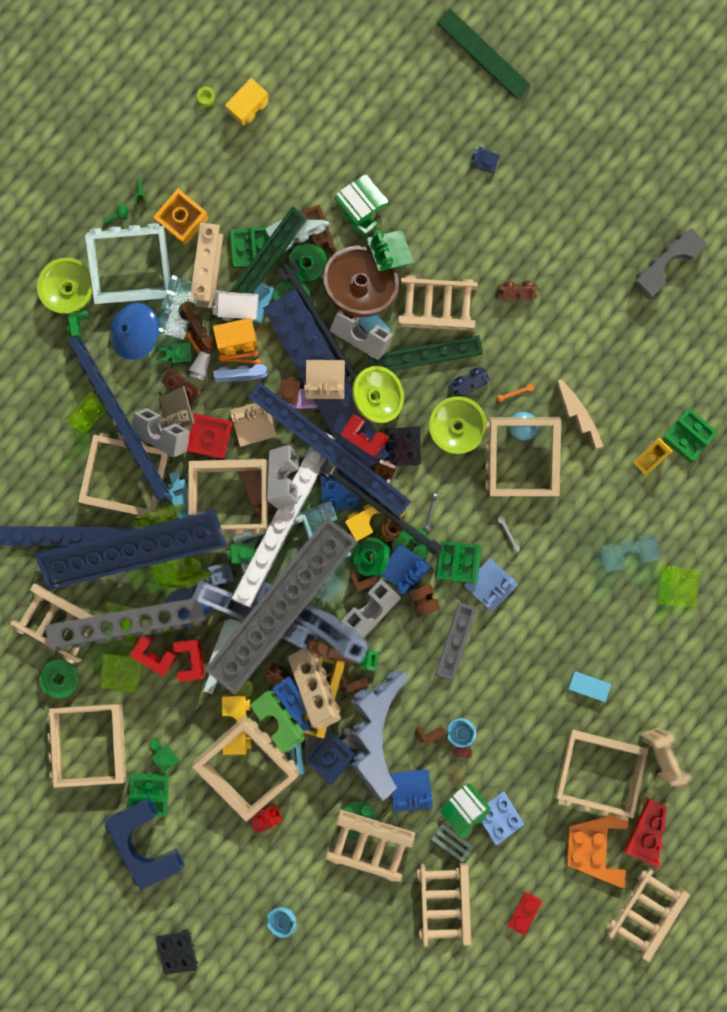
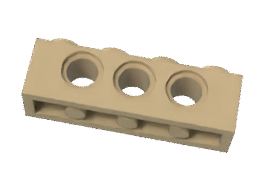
(329, 712)

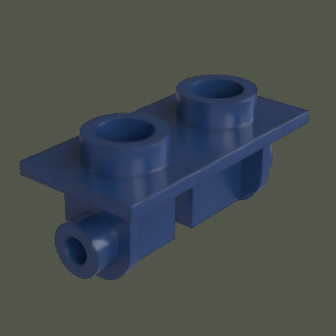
(462, 384)

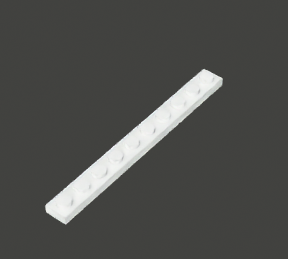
(278, 531)

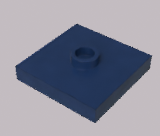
(330, 757)

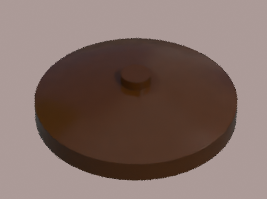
(357, 285)

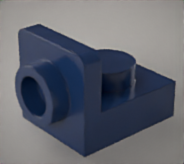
(485, 160)

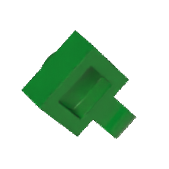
(164, 757)

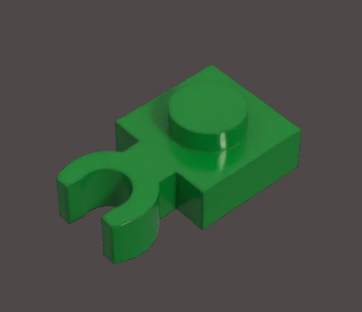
(363, 228)
(180, 353)

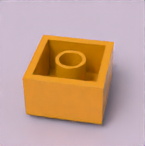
(181, 217)
(235, 337)

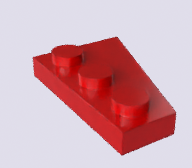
(647, 833)

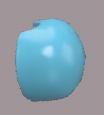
(523, 432)
(461, 732)
(281, 922)

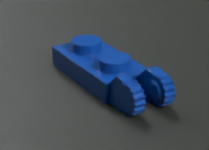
(292, 700)

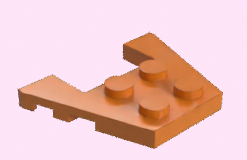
(588, 848)

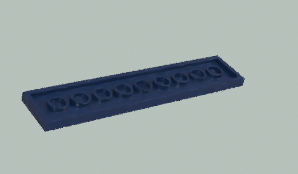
(305, 342)
(131, 549)

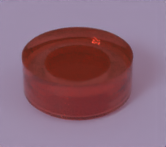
(462, 752)

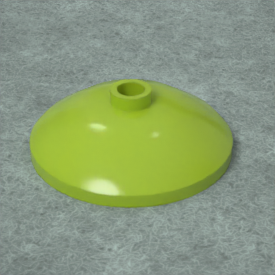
(55, 281)
(386, 393)
(457, 411)

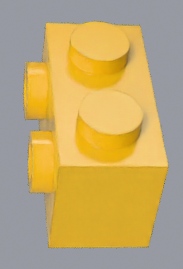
(247, 102)

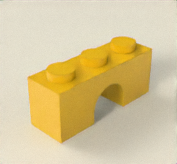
(359, 523)
(236, 707)

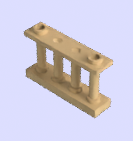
(206, 266)
(427, 320)
(57, 604)
(661, 743)
(367, 827)
(461, 913)
(667, 914)

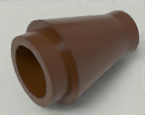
(388, 532)

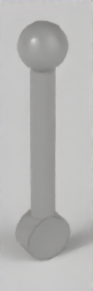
(501, 520)

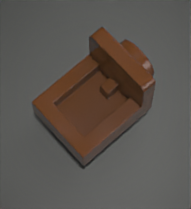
(289, 390)
(385, 470)
(364, 585)
(354, 686)
(434, 736)

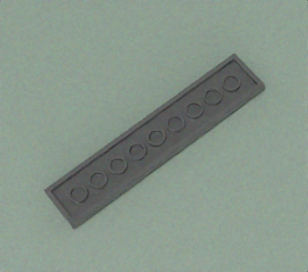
(281, 605)

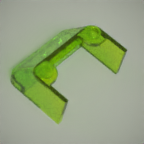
(178, 572)

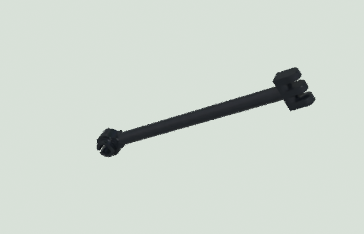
(291, 274)
(328, 470)

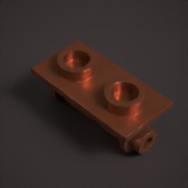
(510, 290)
(174, 381)
(277, 674)

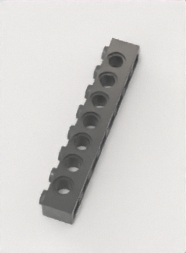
(56, 631)

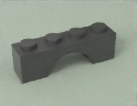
(686, 248)

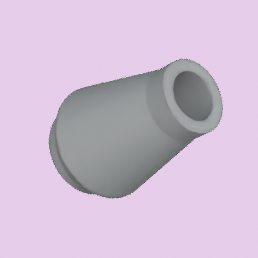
(200, 366)

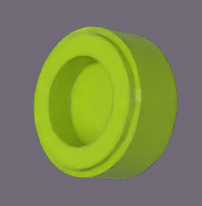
(206, 96)
(246, 688)

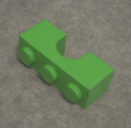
(289, 732)

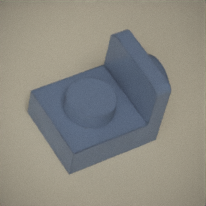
(221, 574)

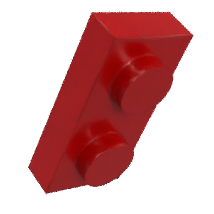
(524, 913)

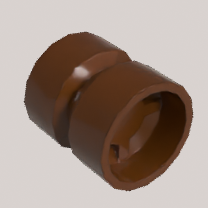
(424, 600)

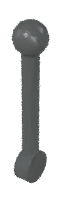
(427, 528)

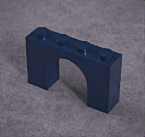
(144, 870)

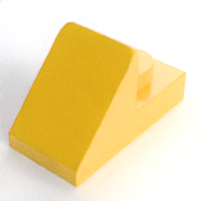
(652, 456)

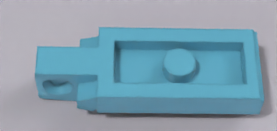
(179, 492)

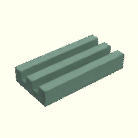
(447, 848)

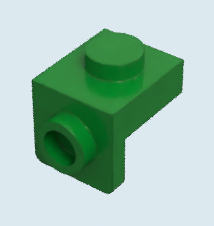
(74, 325)
(241, 553)
(369, 661)

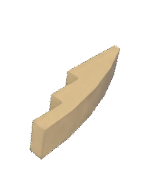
(574, 408)

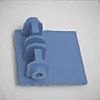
(492, 585)
(501, 819)

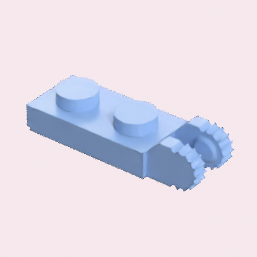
(242, 373)

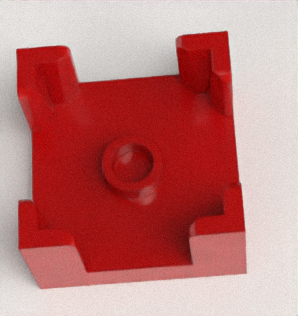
(209, 436)
(362, 441)
(150, 659)
(195, 660)

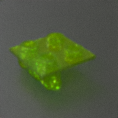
(86, 413)
(678, 587)
(120, 673)

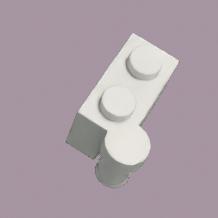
(235, 305)

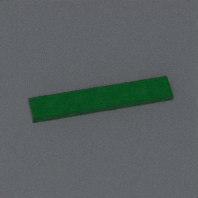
(483, 54)
(270, 252)
(429, 354)

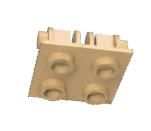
(325, 379)
(252, 424)

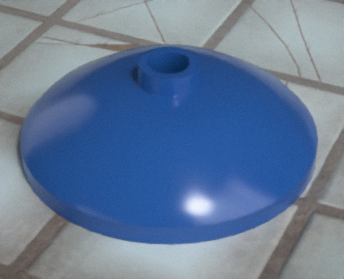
(140, 334)

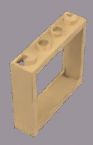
(105, 438)
(491, 448)
(231, 466)
(55, 740)
(612, 744)
(224, 789)

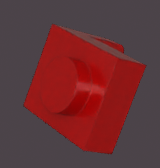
(266, 818)

